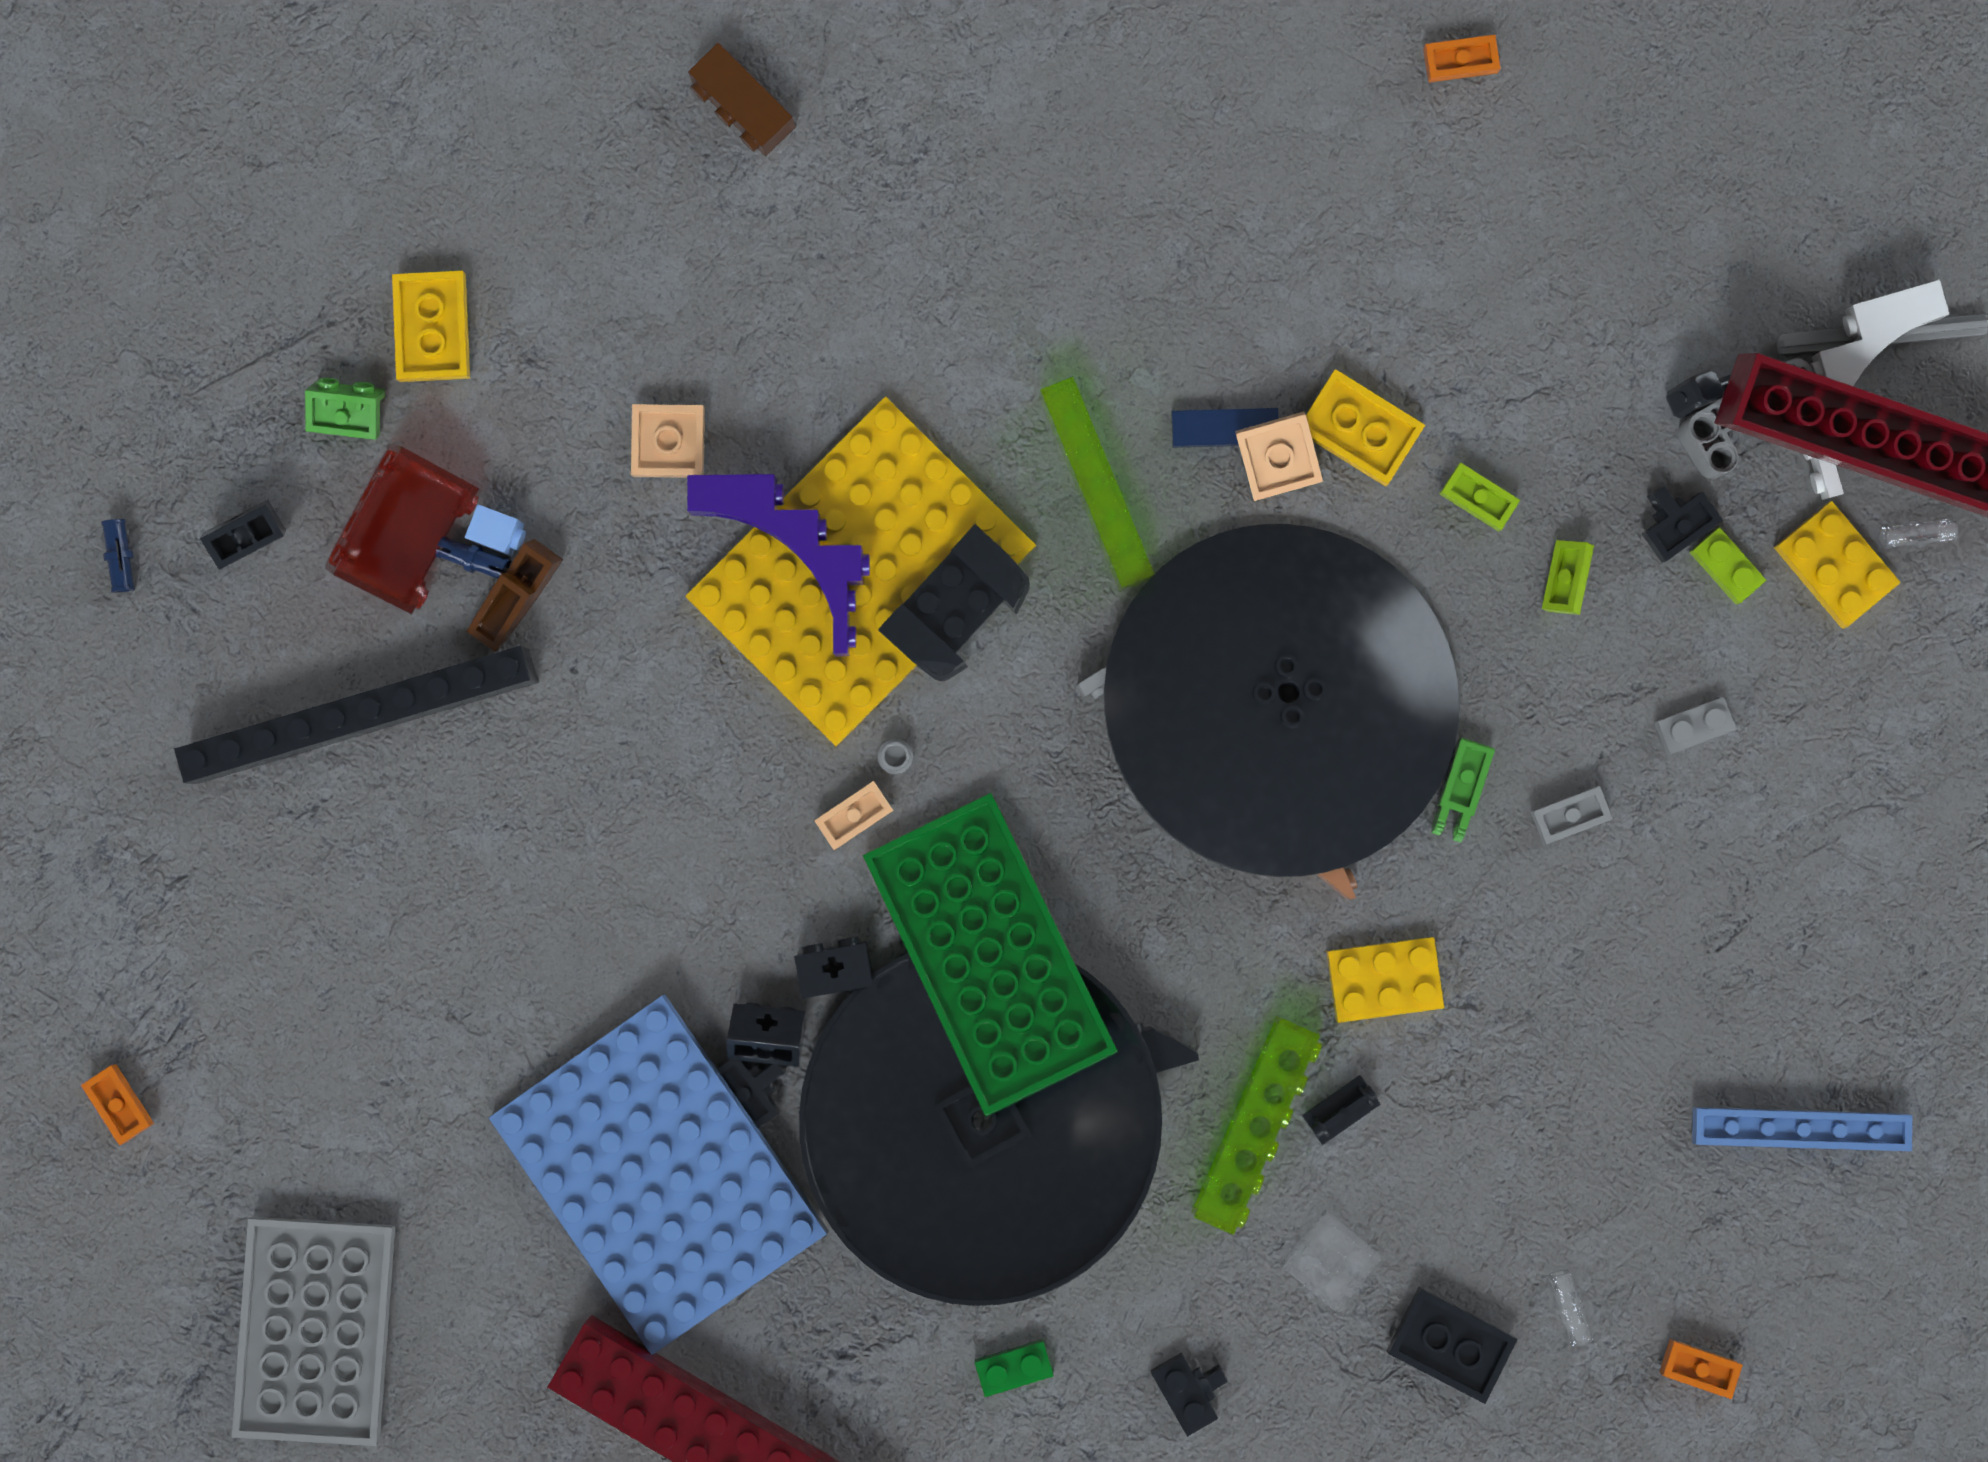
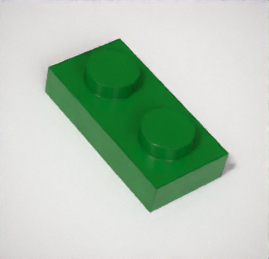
(1013, 1368)

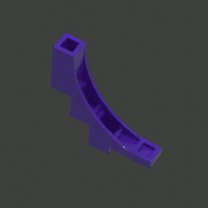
(754, 502)

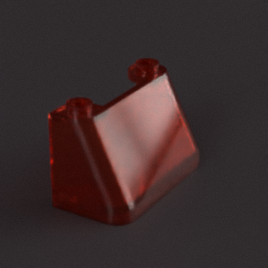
(398, 527)

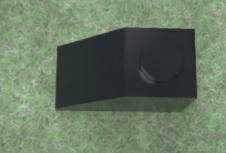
(1165, 1050)

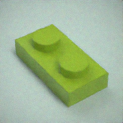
(1479, 497)
(1727, 566)
(1567, 577)

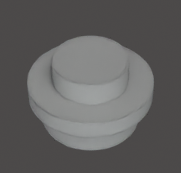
(895, 756)

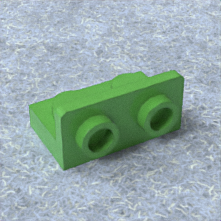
(343, 408)

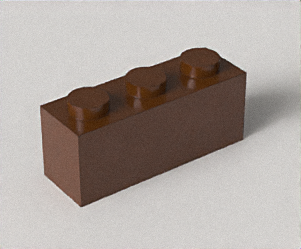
(740, 100)

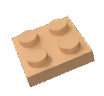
(667, 440)
(1279, 456)

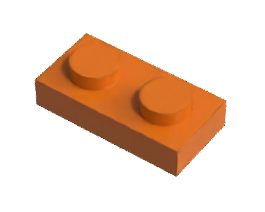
(1461, 58)
(117, 1104)
(1700, 1368)

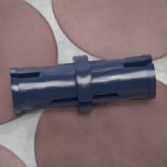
(116, 531)
(472, 557)

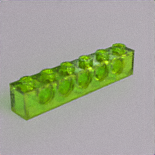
(1233, 1213)

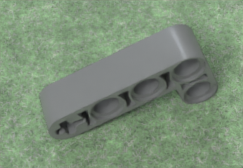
(1715, 438)

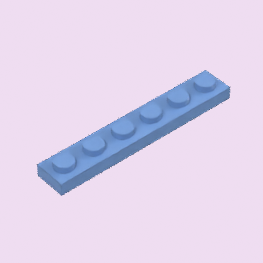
(1802, 1129)

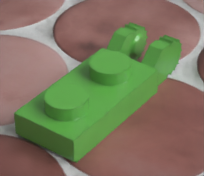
(1463, 785)

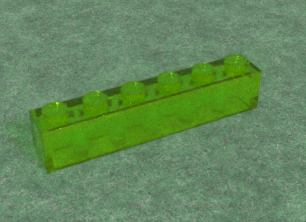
(1096, 484)

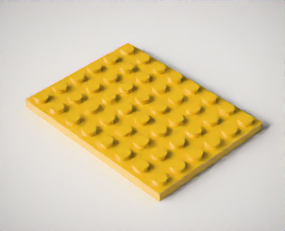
(907, 510)

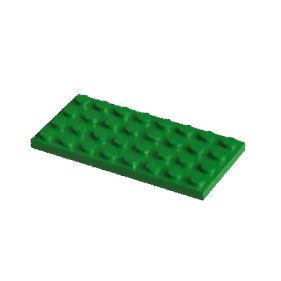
(989, 955)

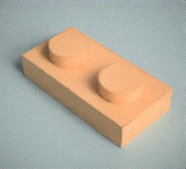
(853, 815)

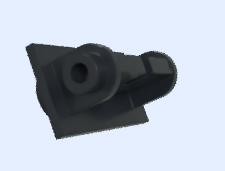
(1341, 1109)

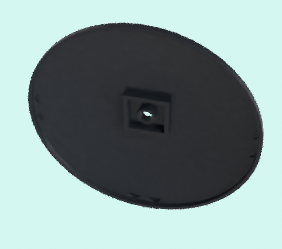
(1234, 764)
(958, 1206)

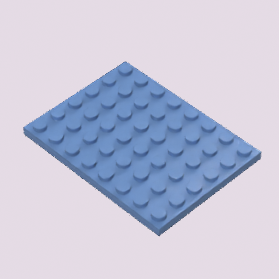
(658, 1174)

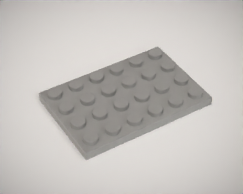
(313, 1331)

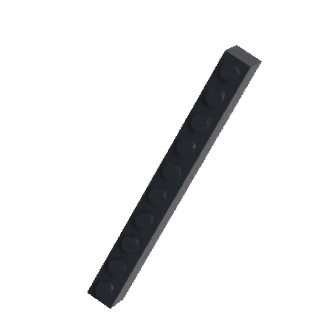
(356, 715)

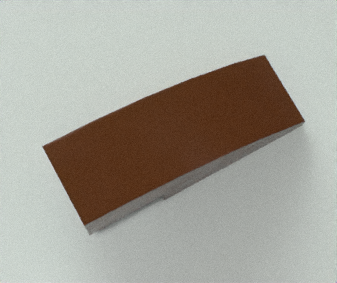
(514, 594)

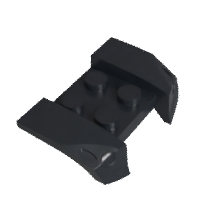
(955, 604)

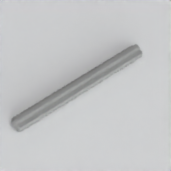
(1830, 338)

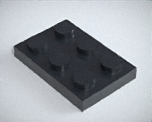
(1451, 1345)

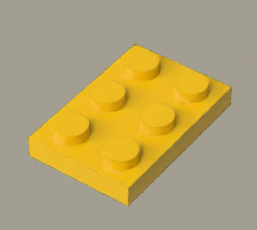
(430, 326)
(1362, 427)
(1837, 565)
(1385, 979)

